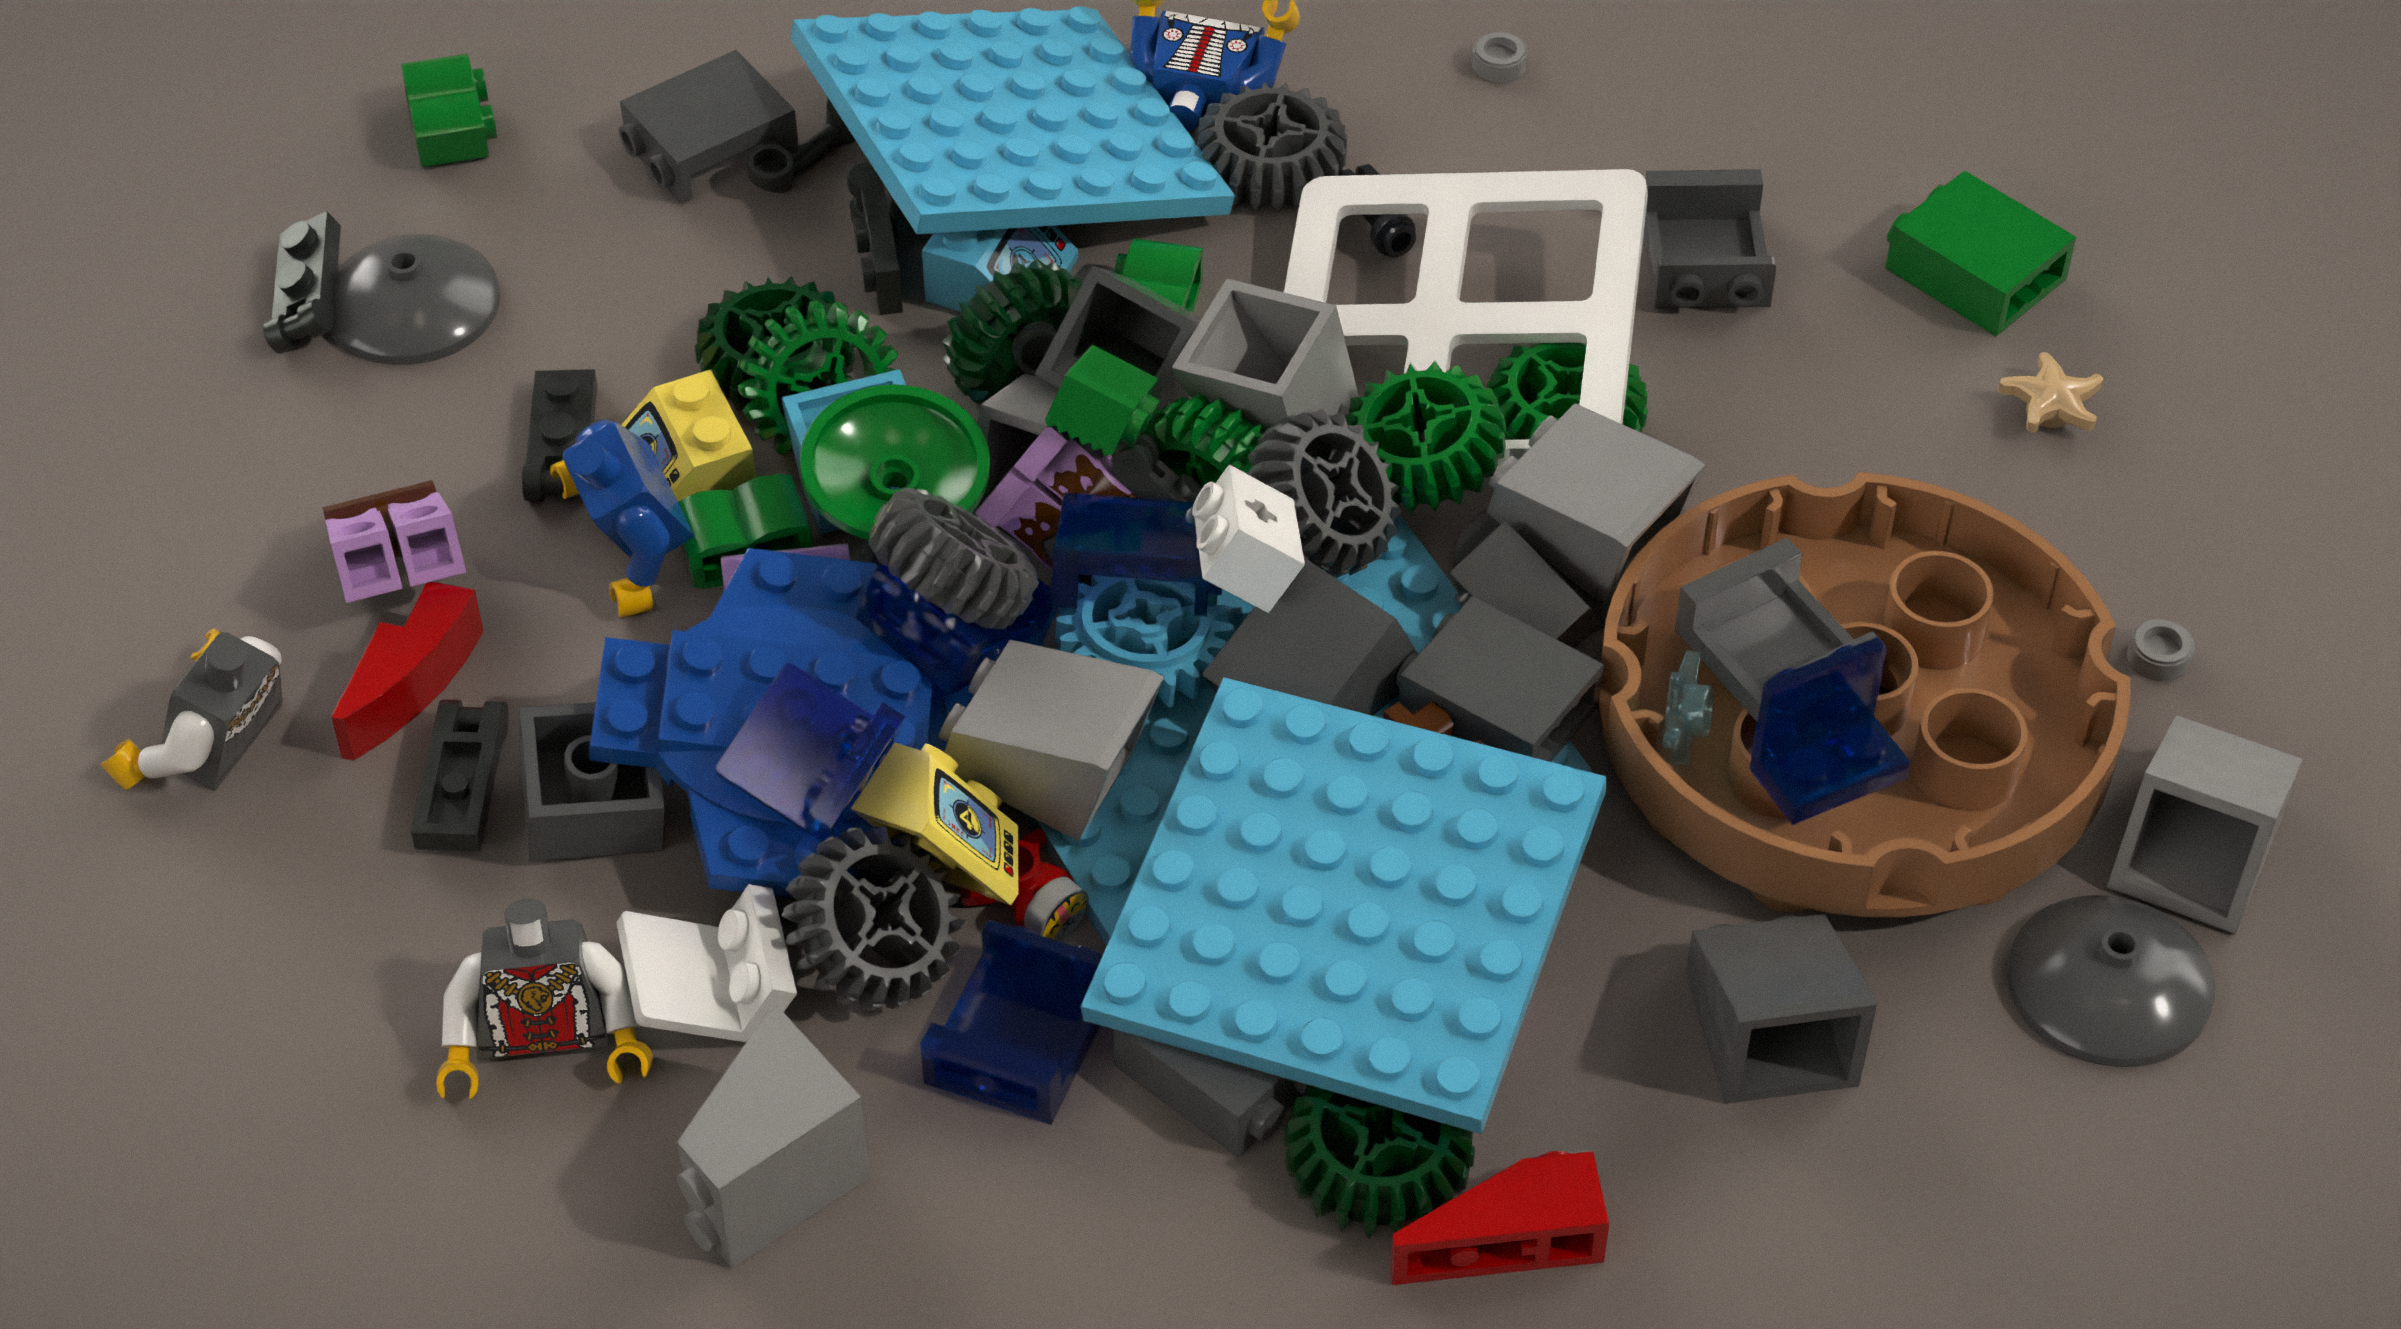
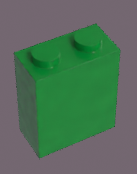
(1979, 252)

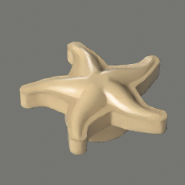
(2053, 397)

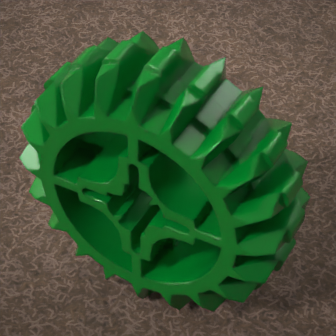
(824, 357)
(1552, 382)
(1459, 428)
(1203, 438)

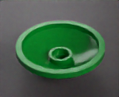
(891, 440)

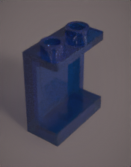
(1126, 541)
(941, 642)
(1016, 1024)

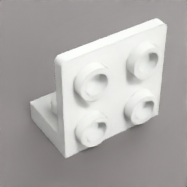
(708, 975)

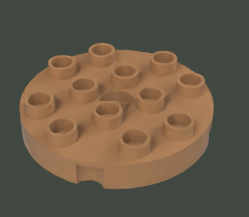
(1988, 681)

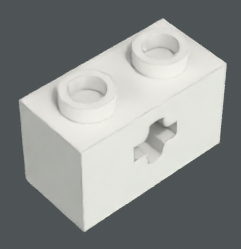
(1247, 538)

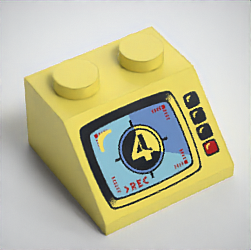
(694, 435)
(946, 817)

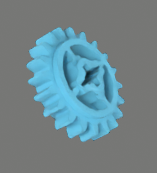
(1146, 628)

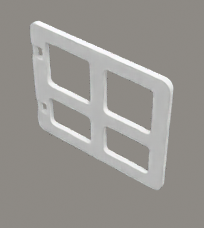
(1436, 317)

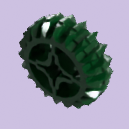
(730, 325)
(983, 334)
(1392, 1183)

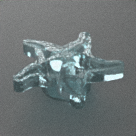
(1688, 708)

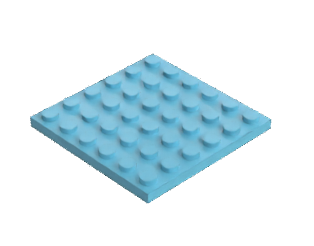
(1008, 119)
(1348, 903)

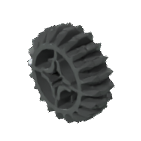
(1271, 143)
(1335, 486)
(953, 558)
(907, 925)

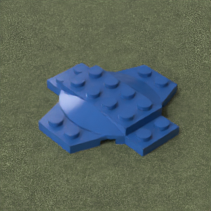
(690, 698)

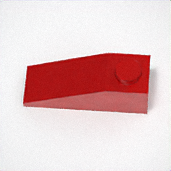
(1519, 1220)

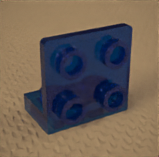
(1820, 734)
(808, 751)

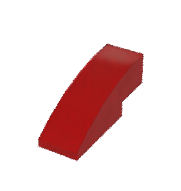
(407, 667)

